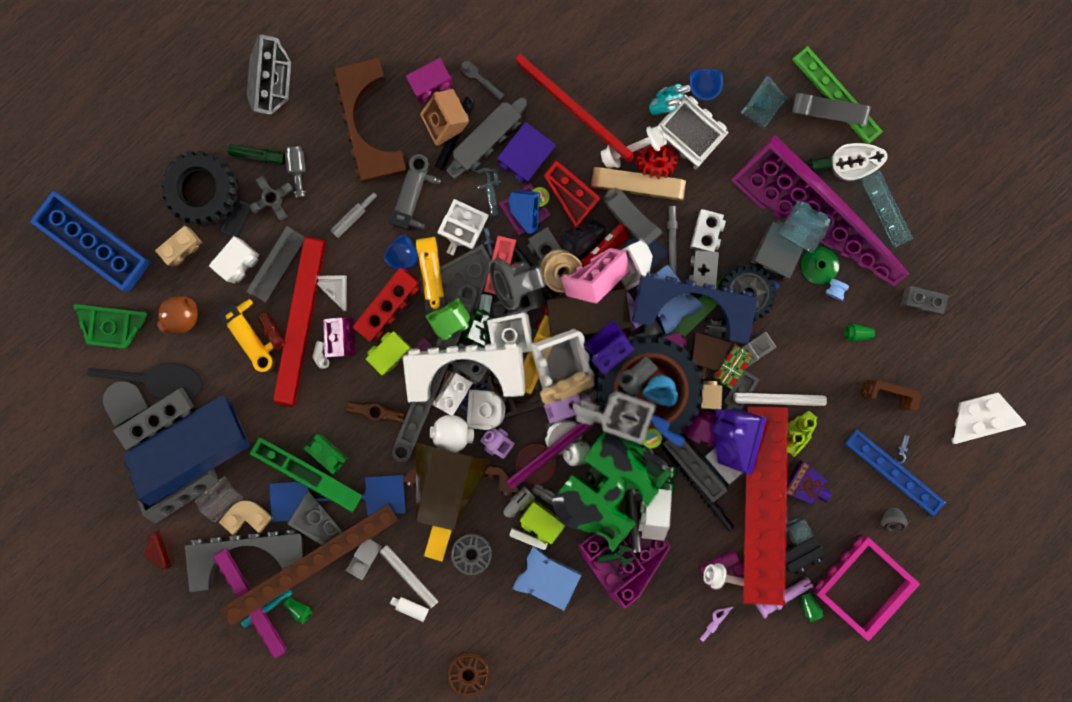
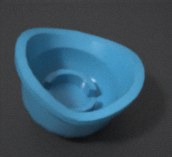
(661, 391)

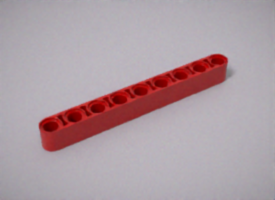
(299, 322)

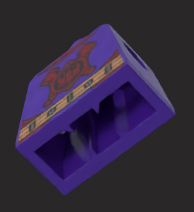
(807, 484)

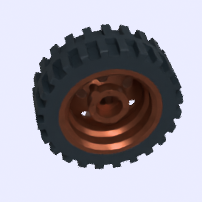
(671, 362)

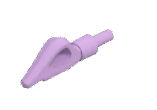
(716, 621)

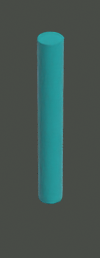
(269, 606)

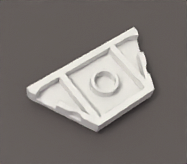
(984, 417)

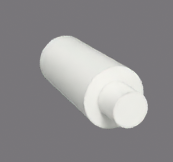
(410, 608)

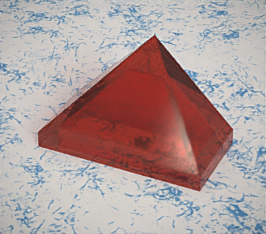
(156, 551)

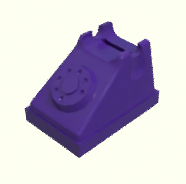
(737, 438)

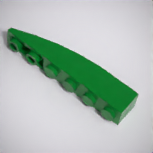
(305, 474)

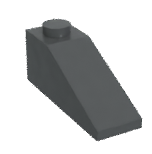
(529, 301)

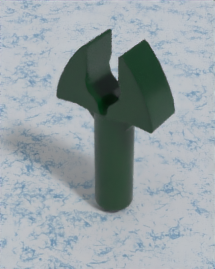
(617, 555)

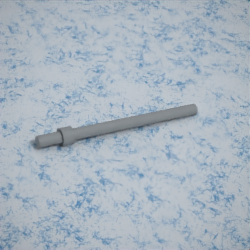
(672, 225)

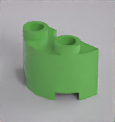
(449, 319)

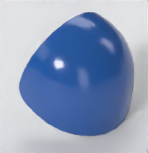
(706, 83)
(401, 253)

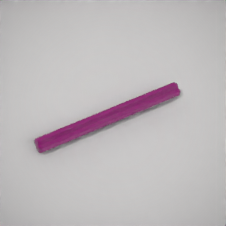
(548, 454)

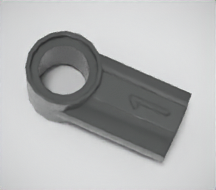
(632, 379)

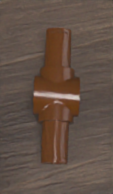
(365, 410)

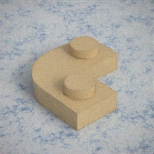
(245, 512)

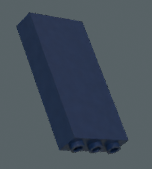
(185, 450)

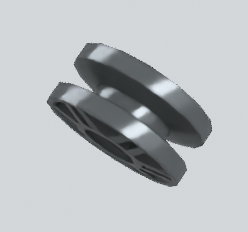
(463, 562)

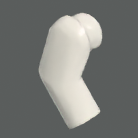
(319, 357)

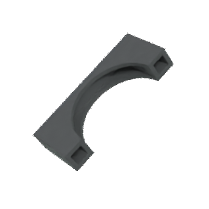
(199, 555)

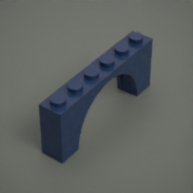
(736, 307)

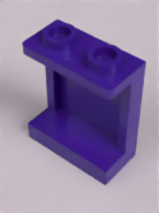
(526, 153)
(608, 346)

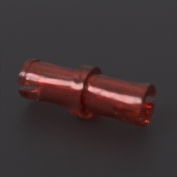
(271, 331)

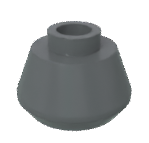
(894, 520)

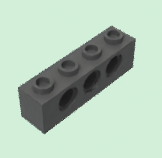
(126, 432)
(179, 498)

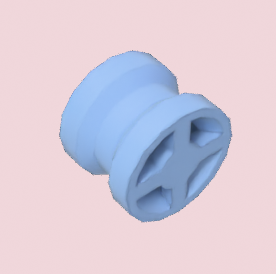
(837, 289)

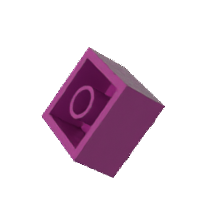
(429, 79)

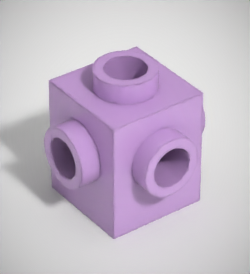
(497, 442)

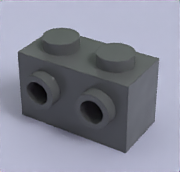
(475, 370)

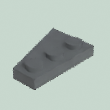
(313, 520)

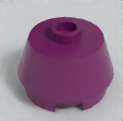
(701, 428)

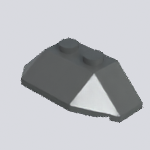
(268, 75)

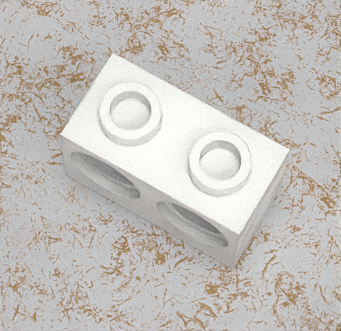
(702, 230)
(452, 393)

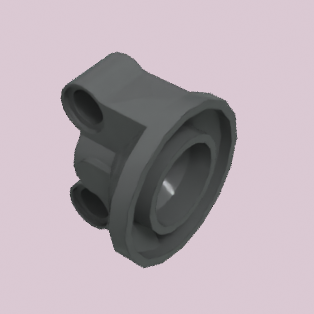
(514, 280)

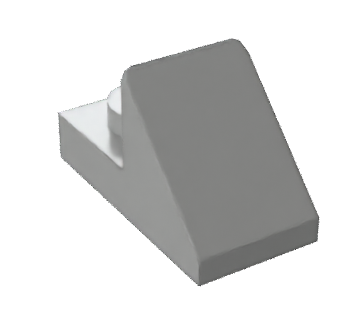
(363, 558)

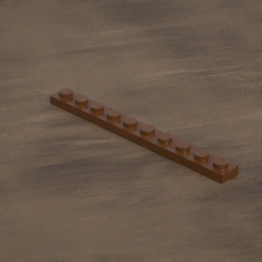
(309, 564)

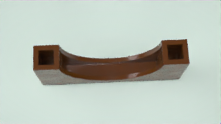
(353, 84)

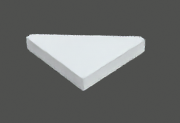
(335, 288)

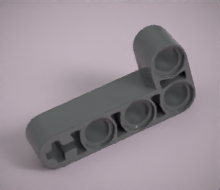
(831, 109)

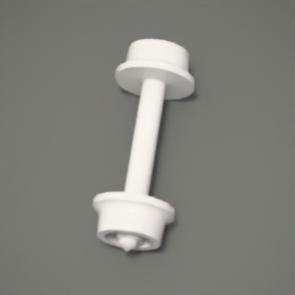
(656, 138)
(716, 575)

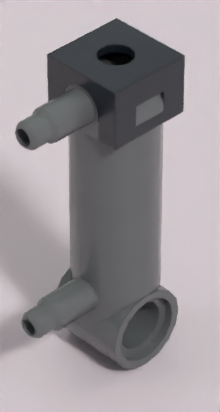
(409, 194)

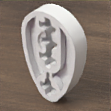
(852, 151)

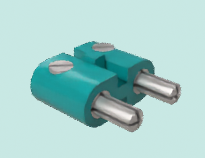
(668, 99)

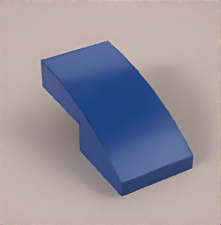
(663, 425)

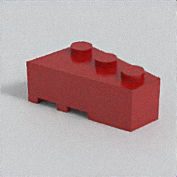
(572, 192)

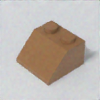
(444, 116)

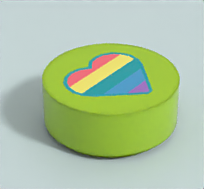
(544, 196)
(652, 438)

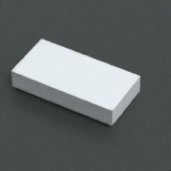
(527, 538)

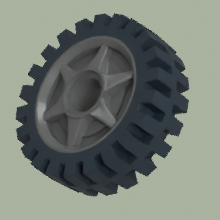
(757, 281)

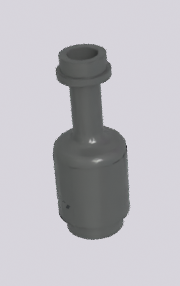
(296, 166)

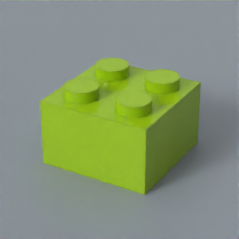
(388, 353)
(542, 522)

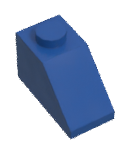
(525, 208)

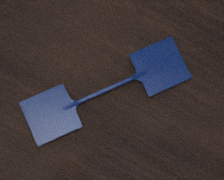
(379, 492)

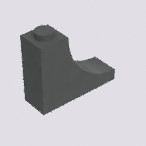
(628, 215)

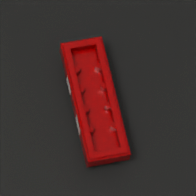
(613, 240)

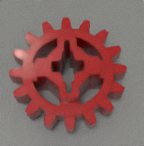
(657, 161)

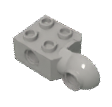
(622, 415)

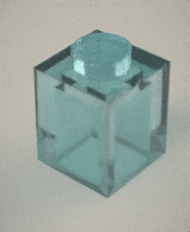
(799, 530)

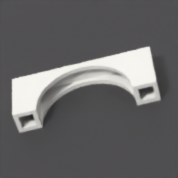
(503, 361)

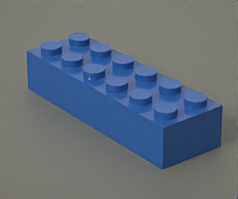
(90, 241)

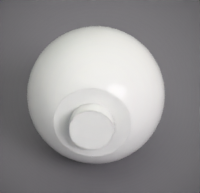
(451, 433)

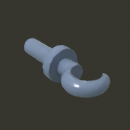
(488, 242)
(903, 448)

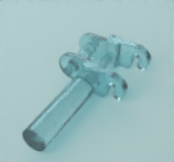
(490, 190)

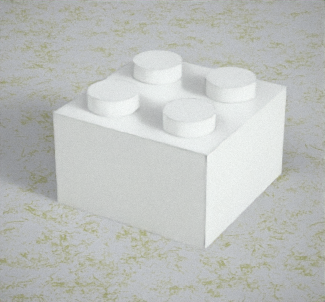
(234, 260)
(656, 516)

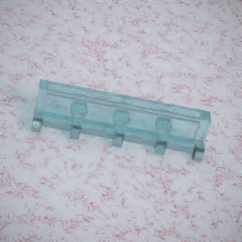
(887, 209)

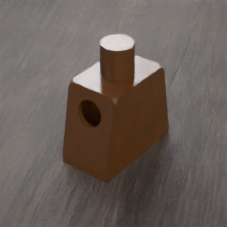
(708, 353)

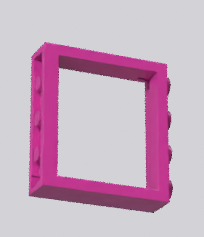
(891, 604)

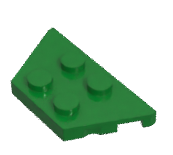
(109, 326)

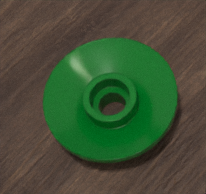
(810, 266)

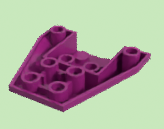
(624, 582)

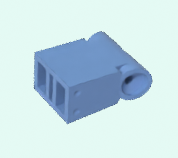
(676, 308)
(547, 579)

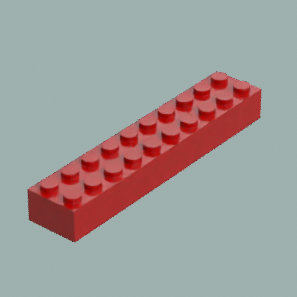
(767, 513)

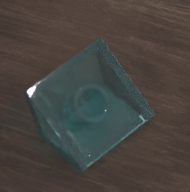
(764, 103)

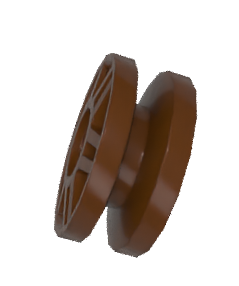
(464, 685)

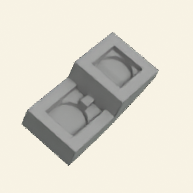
(759, 347)

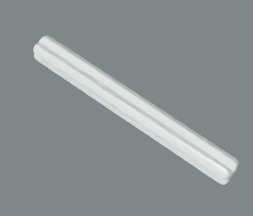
(779, 399)

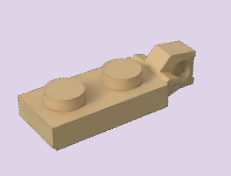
(567, 388)

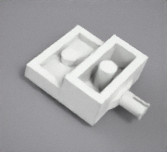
(462, 226)

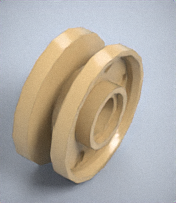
(553, 262)

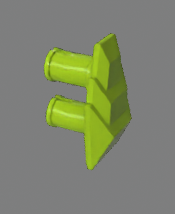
(800, 432)

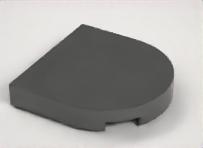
(123, 401)

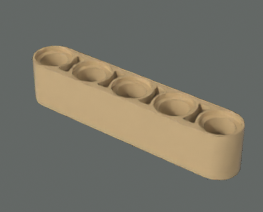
(638, 183)

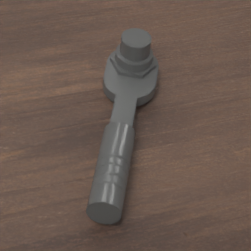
(471, 72)

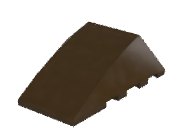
(588, 317)
(445, 484)

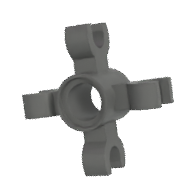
(276, 205)

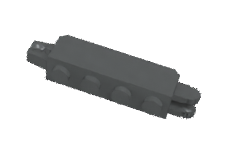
(486, 137)

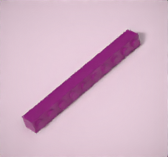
(258, 617)

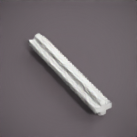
(407, 574)

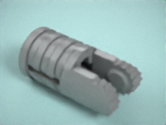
(519, 502)

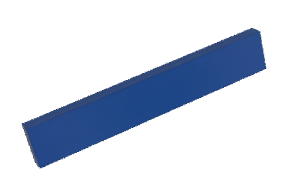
(894, 472)

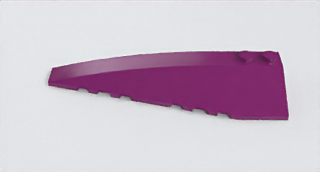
(798, 182)

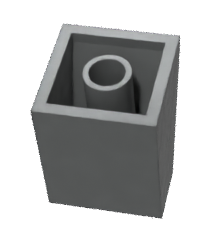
(776, 253)

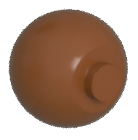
(177, 315)

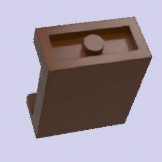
(910, 398)

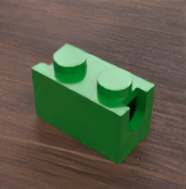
(326, 453)

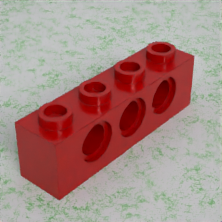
(365, 323)

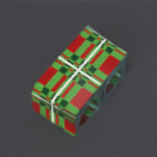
(733, 366)

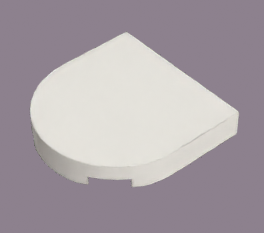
(485, 410)

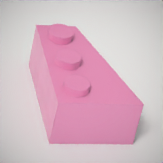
(598, 277)

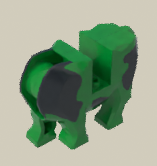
(595, 510)

